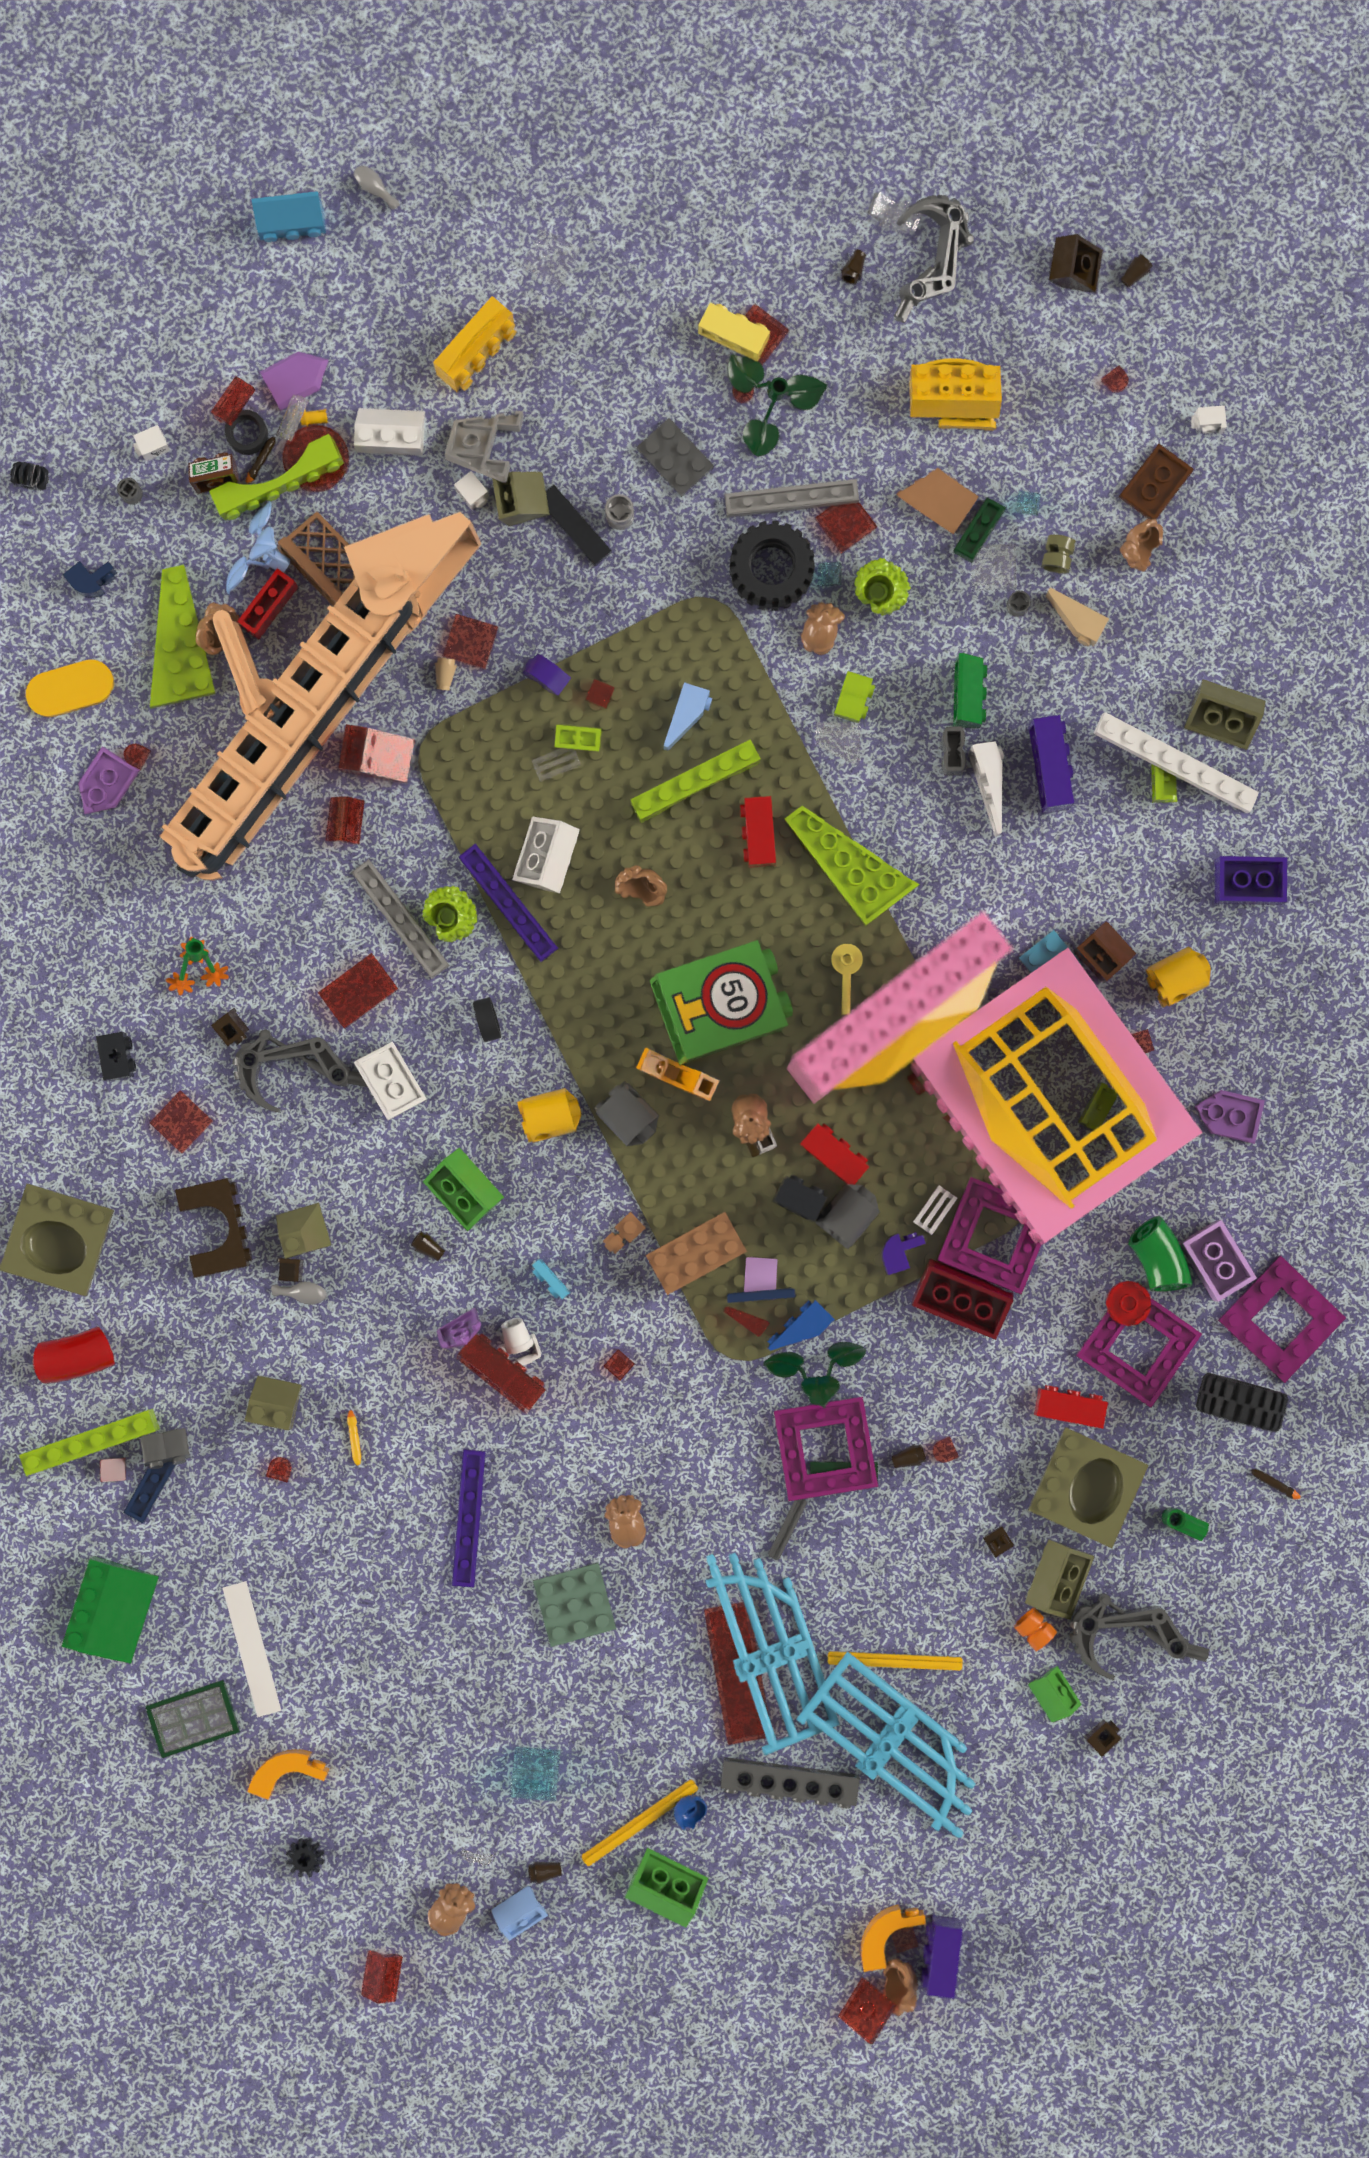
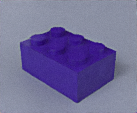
(1251, 880)
(941, 1956)

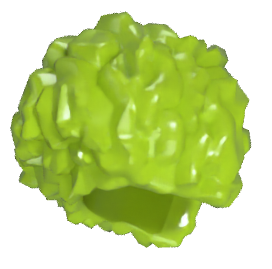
(882, 586)
(451, 913)

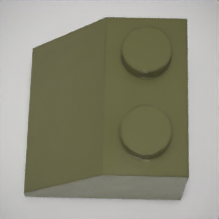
(273, 1403)

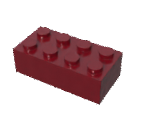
(962, 1299)

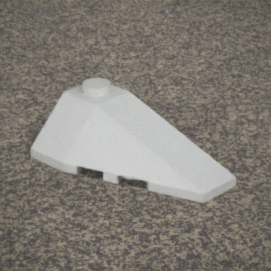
(987, 766)

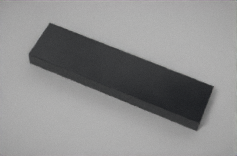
(576, 527)

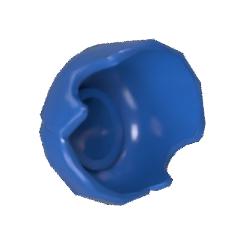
(690, 1811)

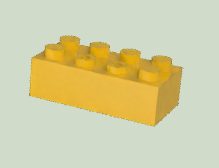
(475, 344)
(955, 389)

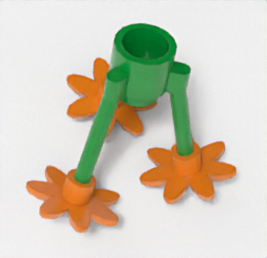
(196, 953)

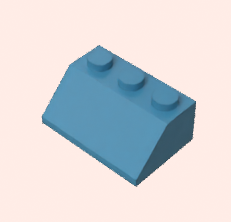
(289, 216)

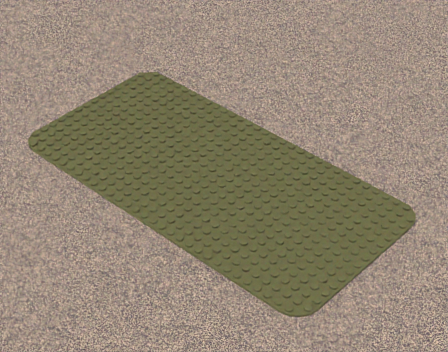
(611, 946)

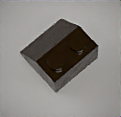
(1075, 263)

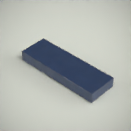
(760, 1295)
(148, 1492)

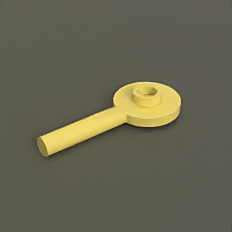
(846, 960)

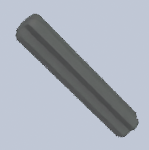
(787, 1529)

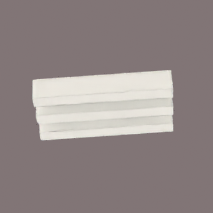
(945, 1194)

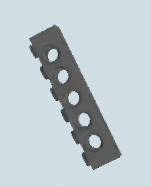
(844, 1799)

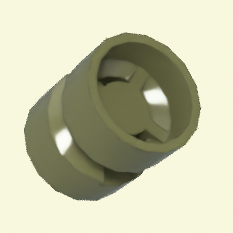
(1057, 557)

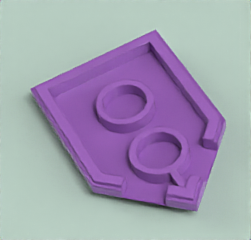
(295, 375)
(105, 781)
(1232, 1115)
(459, 1330)

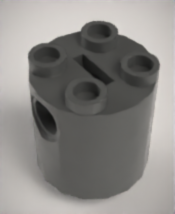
(628, 1115)
(849, 1214)

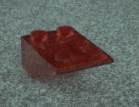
(376, 754)

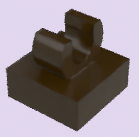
(998, 1541)

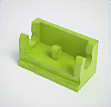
(578, 737)
(1163, 786)
(1098, 1107)

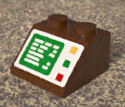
(213, 472)

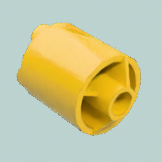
(1179, 976)
(549, 1115)

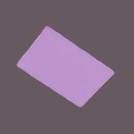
(760, 1274)

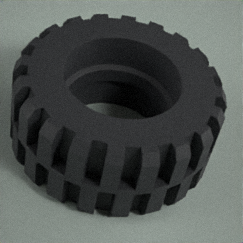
(777, 537)
(1242, 1402)

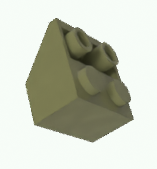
(521, 497)

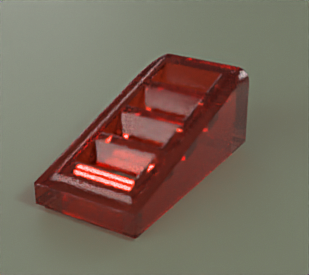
(752, 1323)

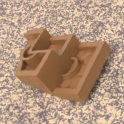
(940, 499)

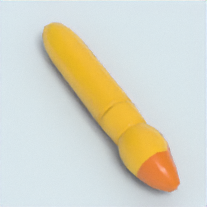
(354, 1438)

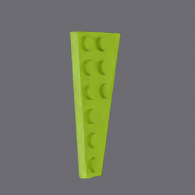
(179, 663)
(856, 872)

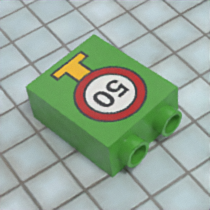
(721, 1001)

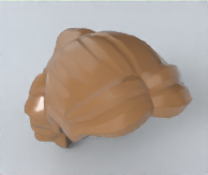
(1141, 542)
(821, 628)
(206, 633)
(641, 884)
(750, 1118)
(625, 1521)
(450, 1909)
(901, 1986)

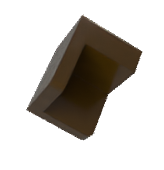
(290, 1269)

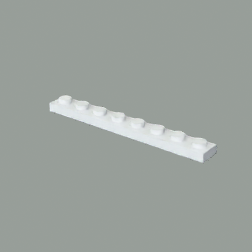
(1176, 762)

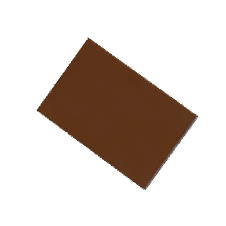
(1156, 482)

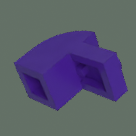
(546, 674)
(894, 1251)

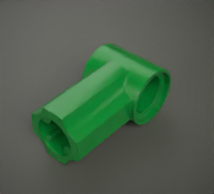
(1186, 1523)

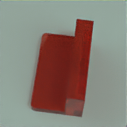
(232, 401)
(345, 820)
(381, 1977)

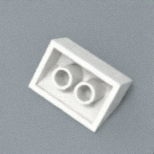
(389, 431)
(546, 854)

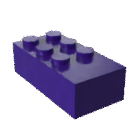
(1051, 763)

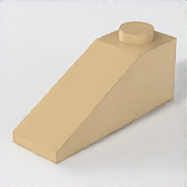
(1080, 620)

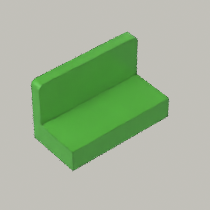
(1055, 1695)

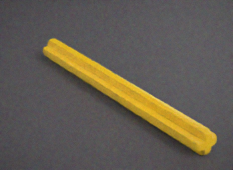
(900, 1660)
(638, 1823)

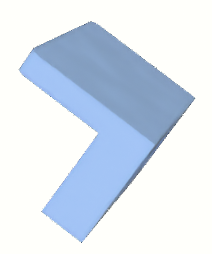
(518, 1913)

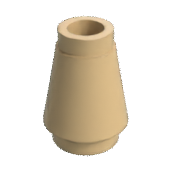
(444, 672)

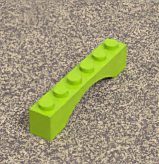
(318, 458)
(694, 780)
(89, 1442)

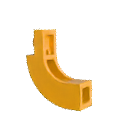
(677, 1075)
(281, 1763)
(880, 1929)

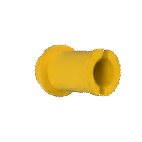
(314, 417)

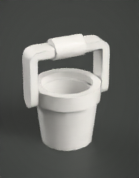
(519, 1340)

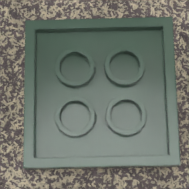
(574, 1604)

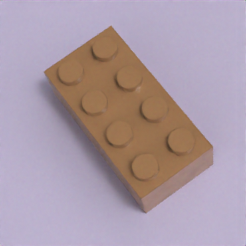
(696, 1253)

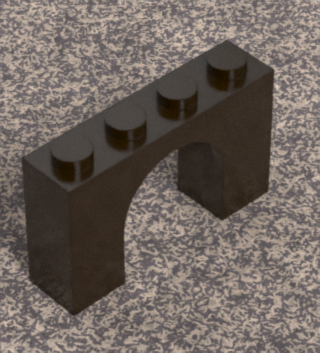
(233, 1252)

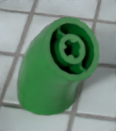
(1160, 1256)

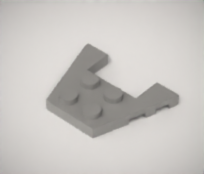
(473, 441)

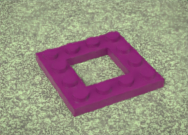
(957, 1255)
(1276, 1277)
(1149, 1386)
(805, 1486)

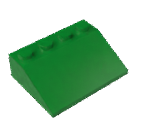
(110, 1610)

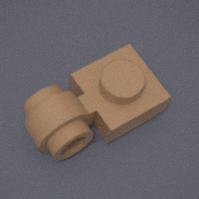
(628, 1228)

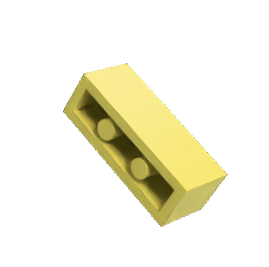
(733, 331)

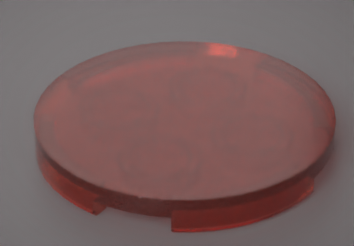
(296, 447)

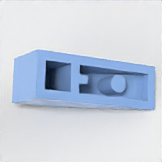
(689, 710)

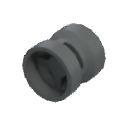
(134, 492)
(1019, 599)

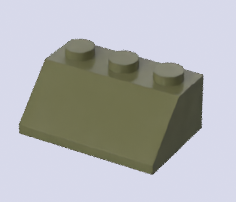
(1225, 714)
(1059, 1579)

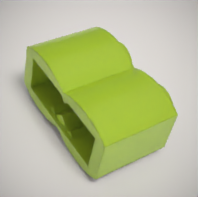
(853, 697)

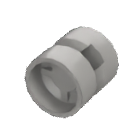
(619, 512)

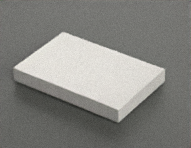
(390, 1081)

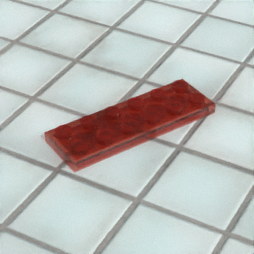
(736, 1700)

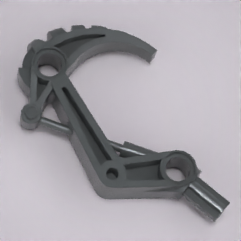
(946, 255)
(326, 1065)
(1164, 1633)

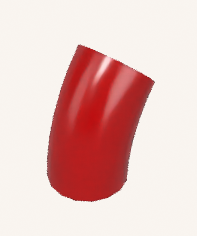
(72, 1356)

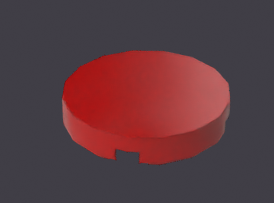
(1128, 1303)

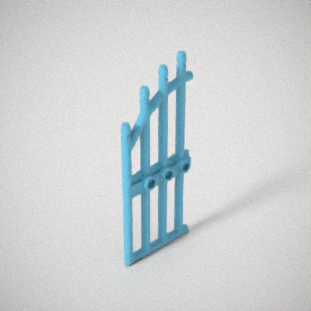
(772, 1656)
(889, 1739)

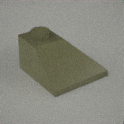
(302, 1230)

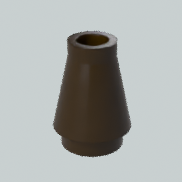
(853, 268)
(1136, 270)
(427, 1245)
(909, 1457)
(543, 1871)

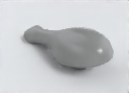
(372, 183)
(304, 1292)

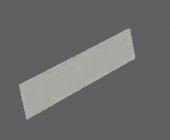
(251, 1649)

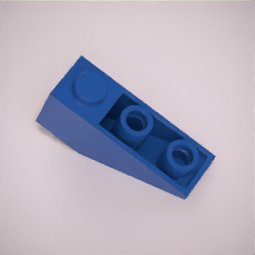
(807, 1325)

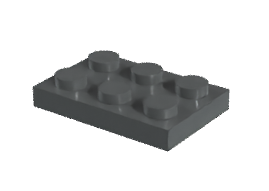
(675, 457)

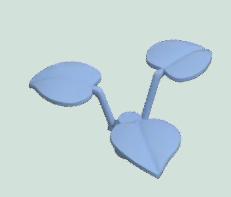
(264, 546)

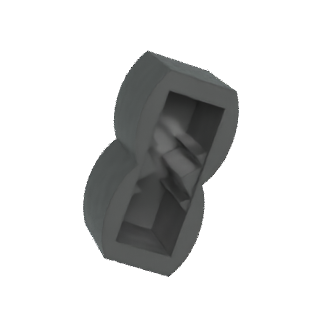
(954, 757)
(164, 1448)

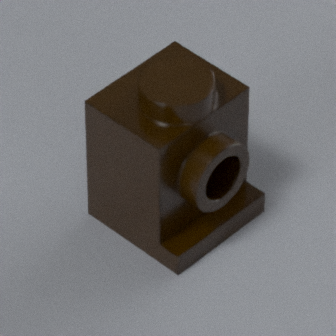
(224, 1030)
(1102, 1746)

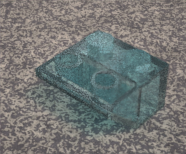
(535, 1773)

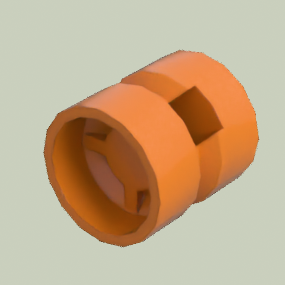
(1038, 1632)

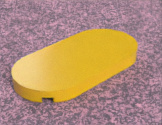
(69, 688)

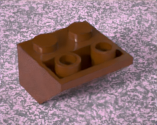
(1104, 952)

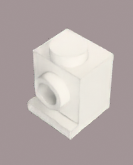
(1209, 419)

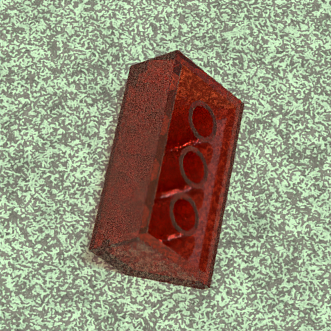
(501, 1373)

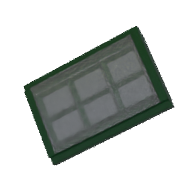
(192, 1718)

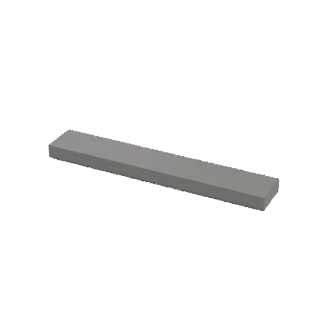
(791, 498)
(400, 919)

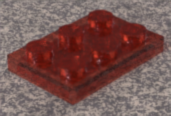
(358, 991)

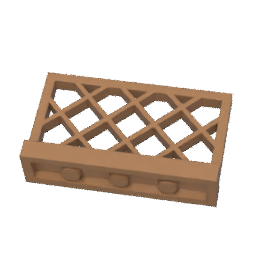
(310, 569)

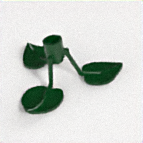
(804, 394)
(817, 1388)

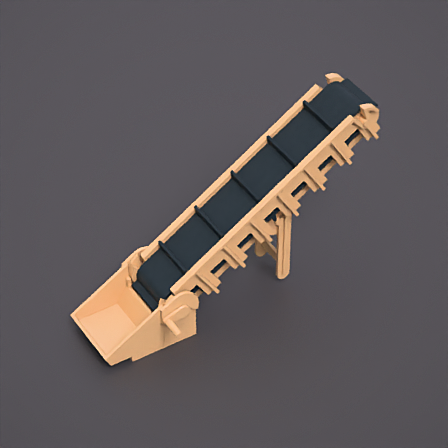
(293, 717)

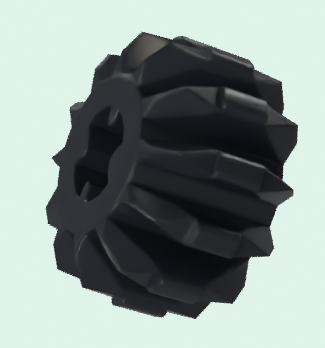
(29, 476)
(296, 1853)

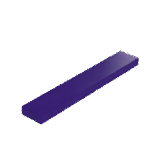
(508, 903)
(468, 1518)

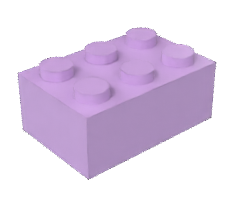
(1217, 1260)

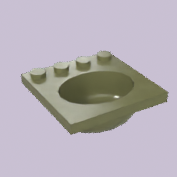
(56, 1239)
(1088, 1487)

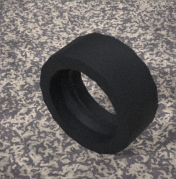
(253, 447)
(487, 1019)

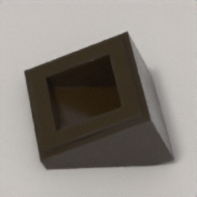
(762, 1146)

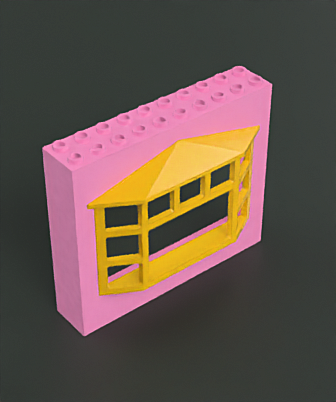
(904, 1014)
(1000, 1137)

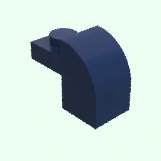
(90, 584)

